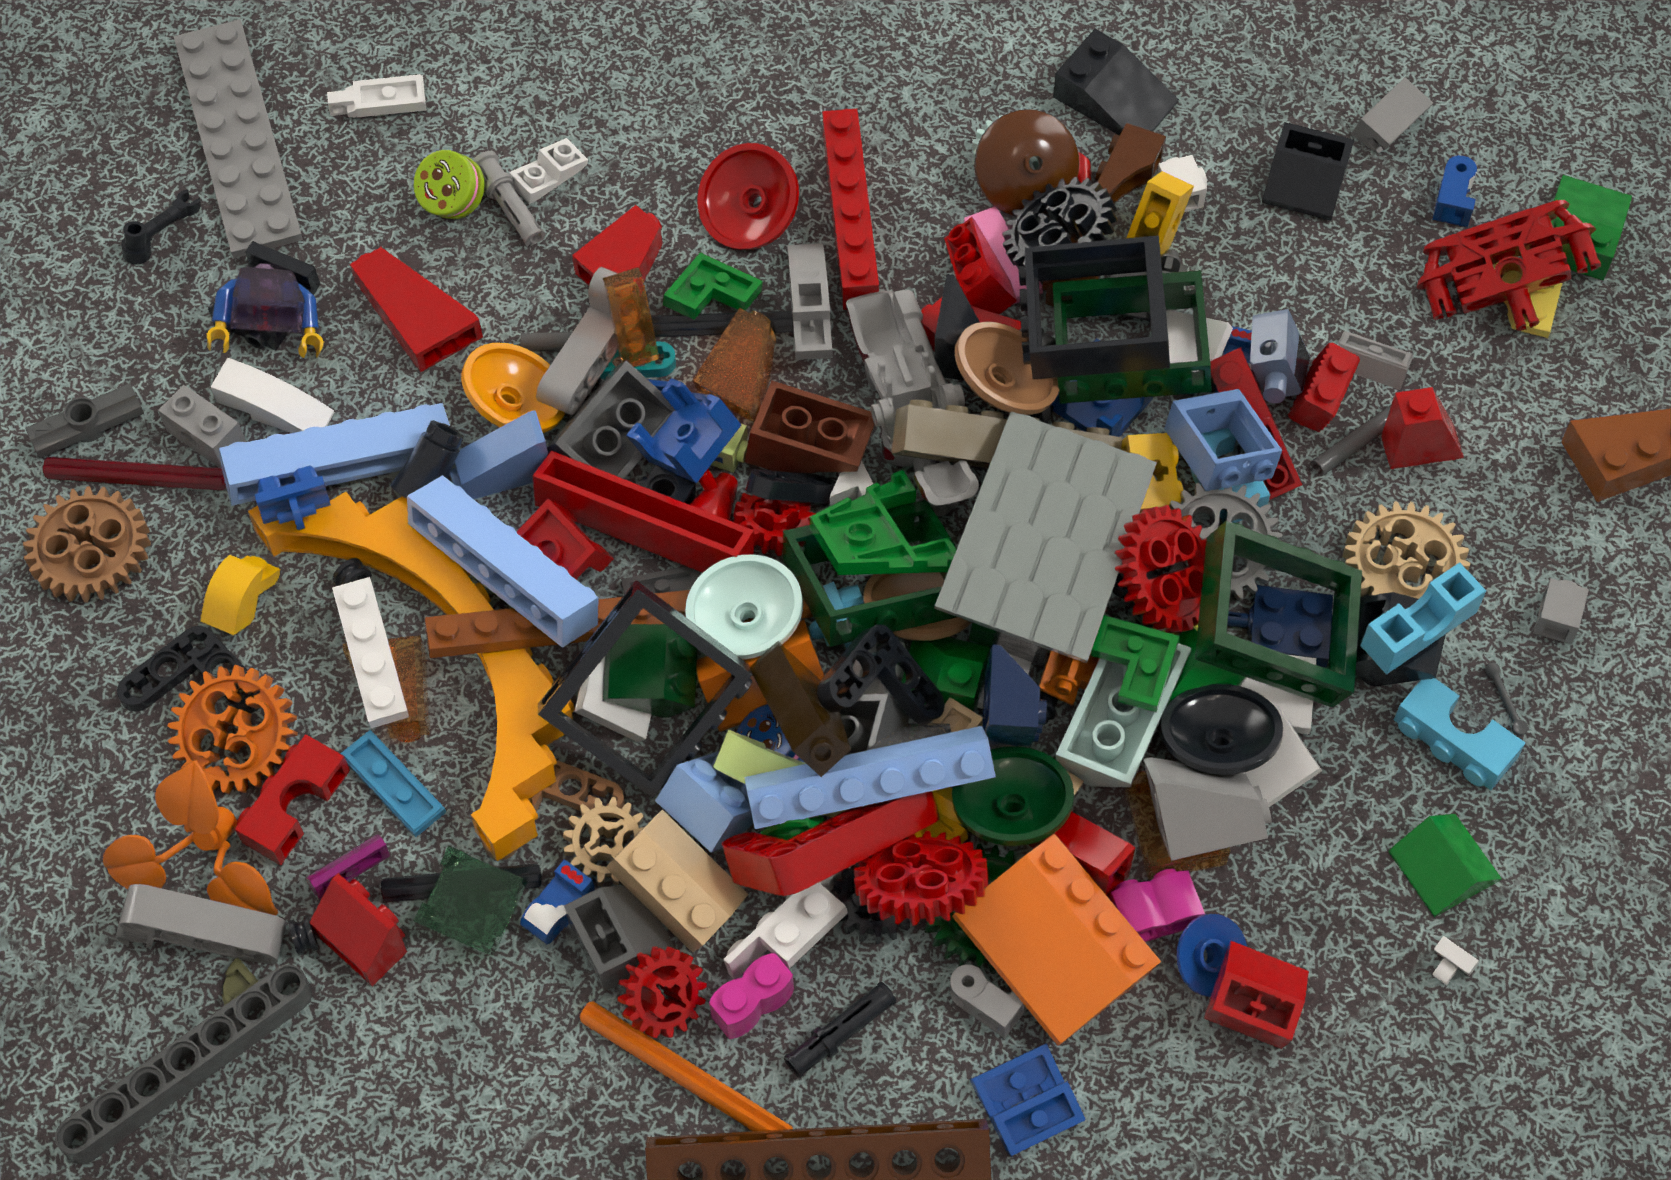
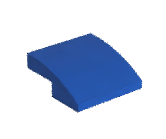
(1036, 1116)

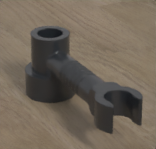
(137, 236)

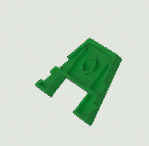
(865, 540)

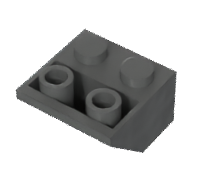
(613, 930)

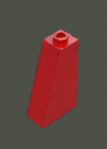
(415, 310)

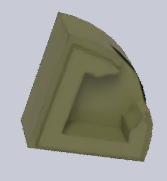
(237, 981)

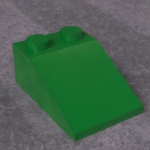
(1600, 207)

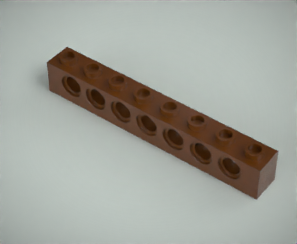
(838, 1144)

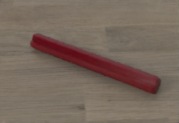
(134, 473)

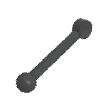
(1519, 726)

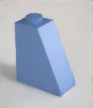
(501, 458)

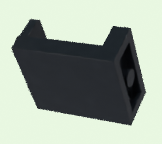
(304, 274)

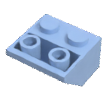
(706, 802)

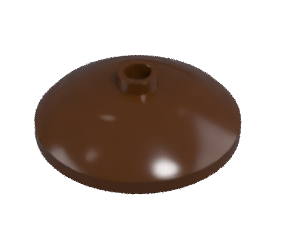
(1005, 154)

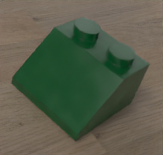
(651, 671)

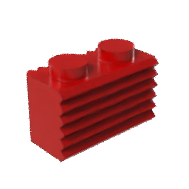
(1324, 387)

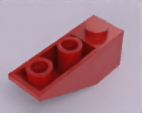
(979, 269)

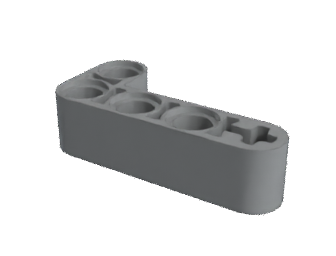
(583, 354)
(199, 924)

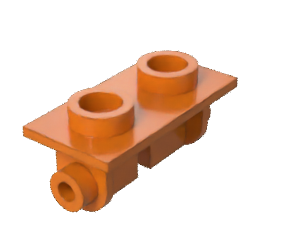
(1062, 677)

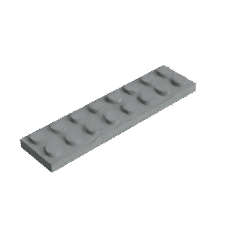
(237, 138)

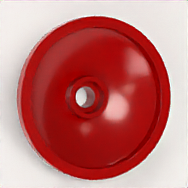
(730, 191)

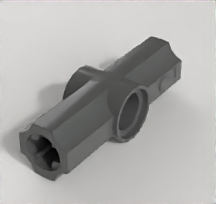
(68, 427)

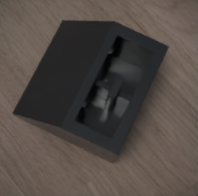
(1307, 171)
(1419, 667)

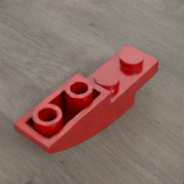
(1232, 373)

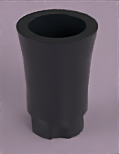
(430, 458)

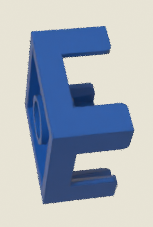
(1107, 414)
(690, 435)

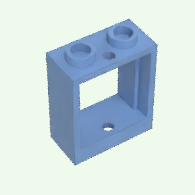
(1228, 410)

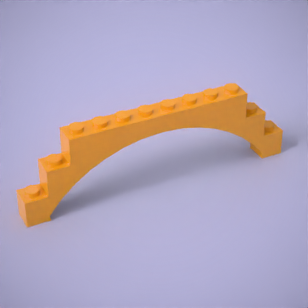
(392, 546)

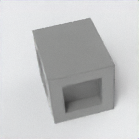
(1561, 610)

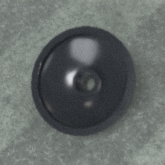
(1222, 729)

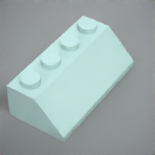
(1108, 736)

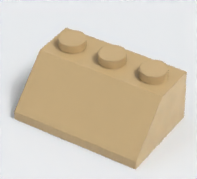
(677, 881)

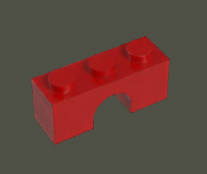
(306, 770)

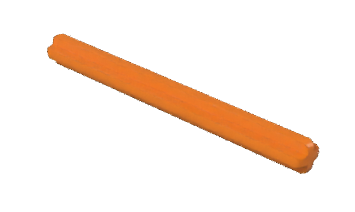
(680, 1070)

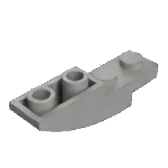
(809, 301)

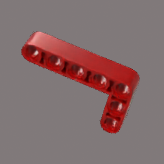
(827, 848)

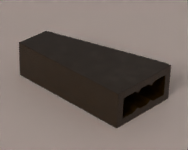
(792, 696)

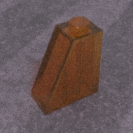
(740, 364)
(411, 667)

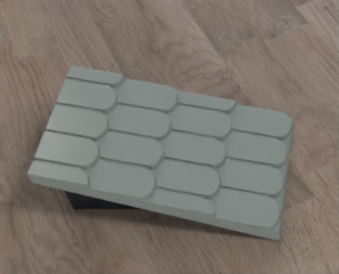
(1044, 540)

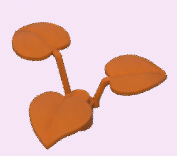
(189, 801)

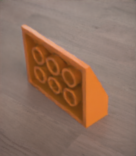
(1057, 939)

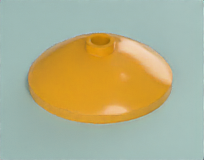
(504, 383)

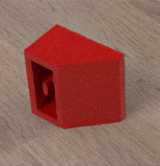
(358, 929)
(1258, 995)

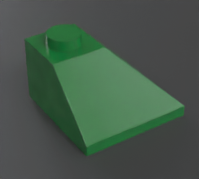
(953, 667)

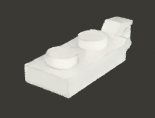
(379, 97)

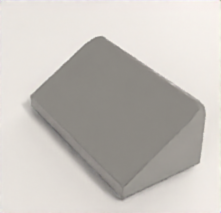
(1377, 360)

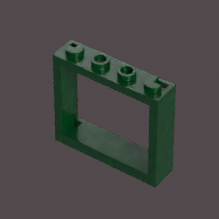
(1126, 296)
(894, 612)
(1262, 663)

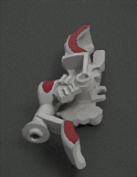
(905, 369)

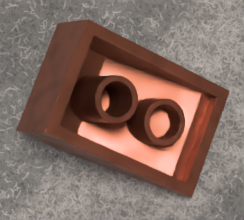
(807, 433)

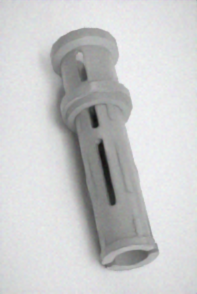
(500, 187)

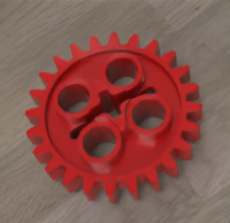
(1156, 541)
(922, 878)

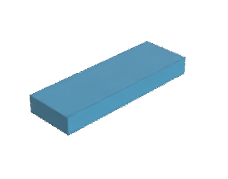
(393, 783)

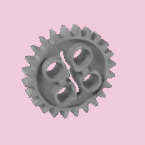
(1237, 508)

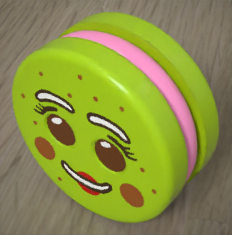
(448, 184)

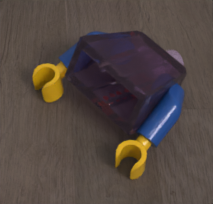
(265, 301)

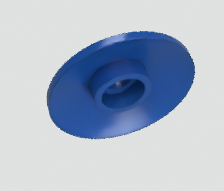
(1211, 934)

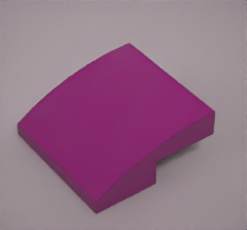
(349, 864)

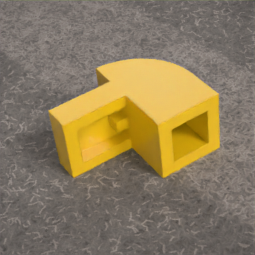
(235, 591)

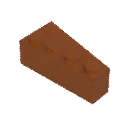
(1620, 450)

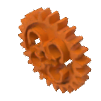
(265, 740)

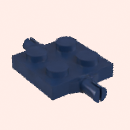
(1289, 622)

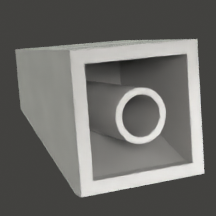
(1204, 810)

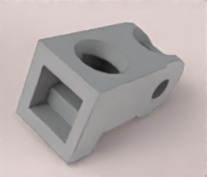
(985, 1000)

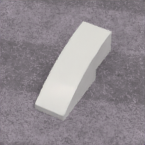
(268, 398)

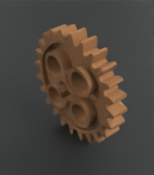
(69, 570)

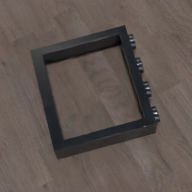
(1091, 260)
(594, 651)

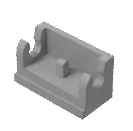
(1391, 116)

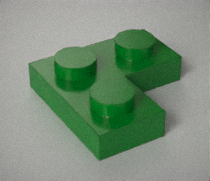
(711, 279)
(1145, 652)

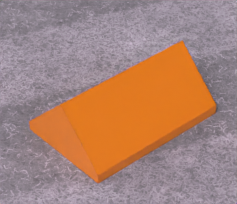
(713, 676)

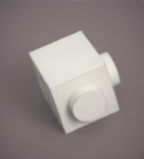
(1187, 170)

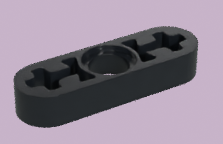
(790, 486)

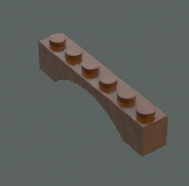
(1130, 165)

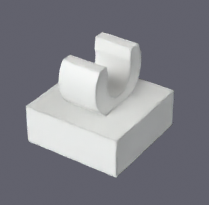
(1454, 959)

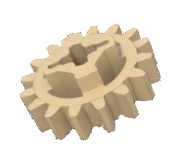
(596, 827)

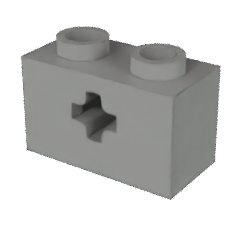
(200, 424)

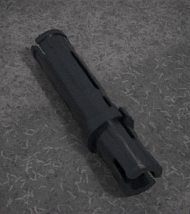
(827, 1039)

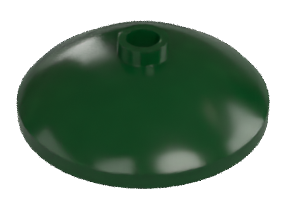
(1025, 784)

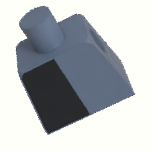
(1283, 368)

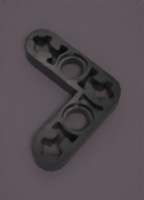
(199, 660)
(881, 665)

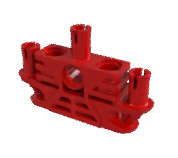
(1501, 242)

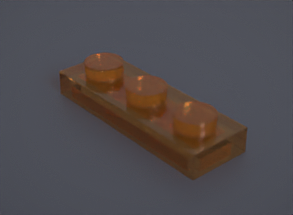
(631, 317)

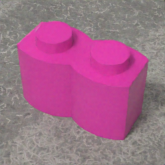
(1158, 905)
(742, 1001)

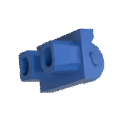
(292, 500)

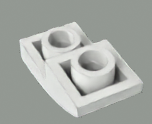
(553, 167)

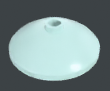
(743, 590)

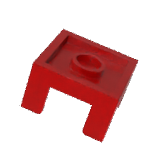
(562, 541)

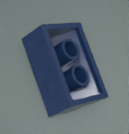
(1011, 703)

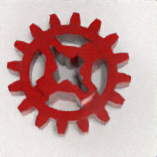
(770, 519)
(646, 1003)

